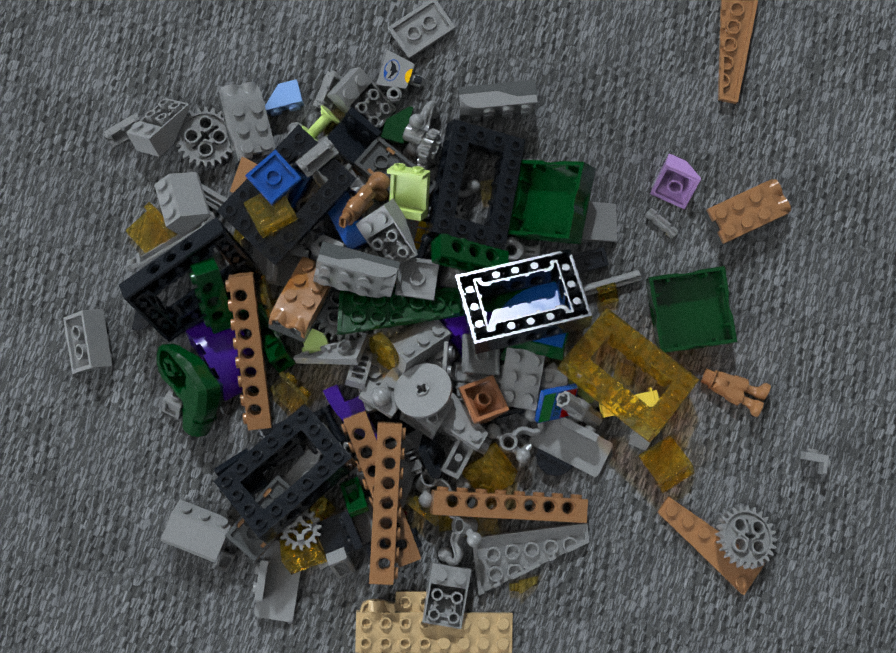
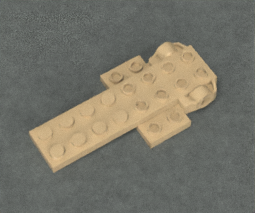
(399, 629)

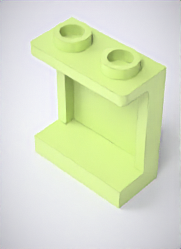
(410, 190)

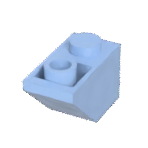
(285, 97)

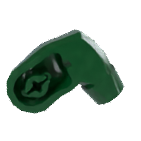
(193, 385)

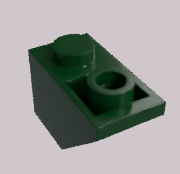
(395, 127)

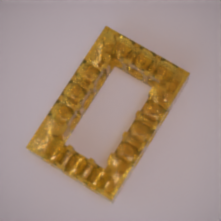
(612, 394)

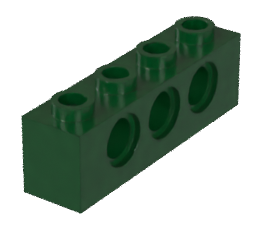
(464, 254)
(212, 294)

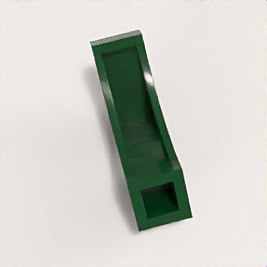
(275, 347)

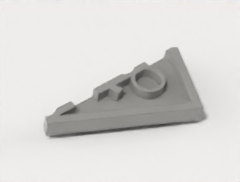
(342, 352)

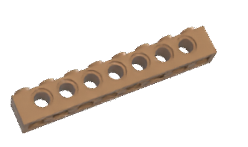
(254, 419)
(361, 421)
(576, 513)
(387, 574)

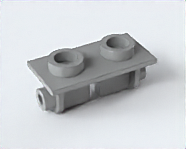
(329, 82)
(117, 133)
(317, 157)

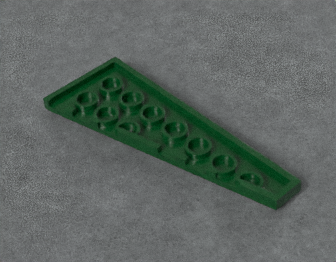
(369, 313)

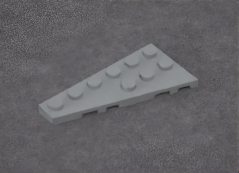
(457, 422)
(518, 552)

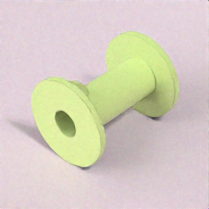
(326, 118)

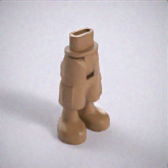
(362, 201)
(733, 389)

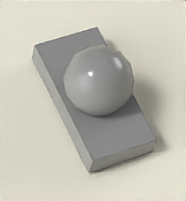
(379, 398)

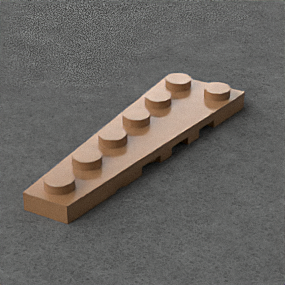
(735, 35)
(703, 539)

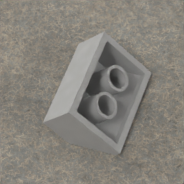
(182, 201)
(87, 340)
(419, 343)
(197, 530)

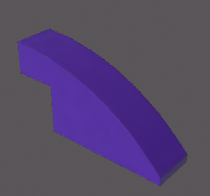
(348, 408)

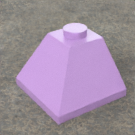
(676, 182)

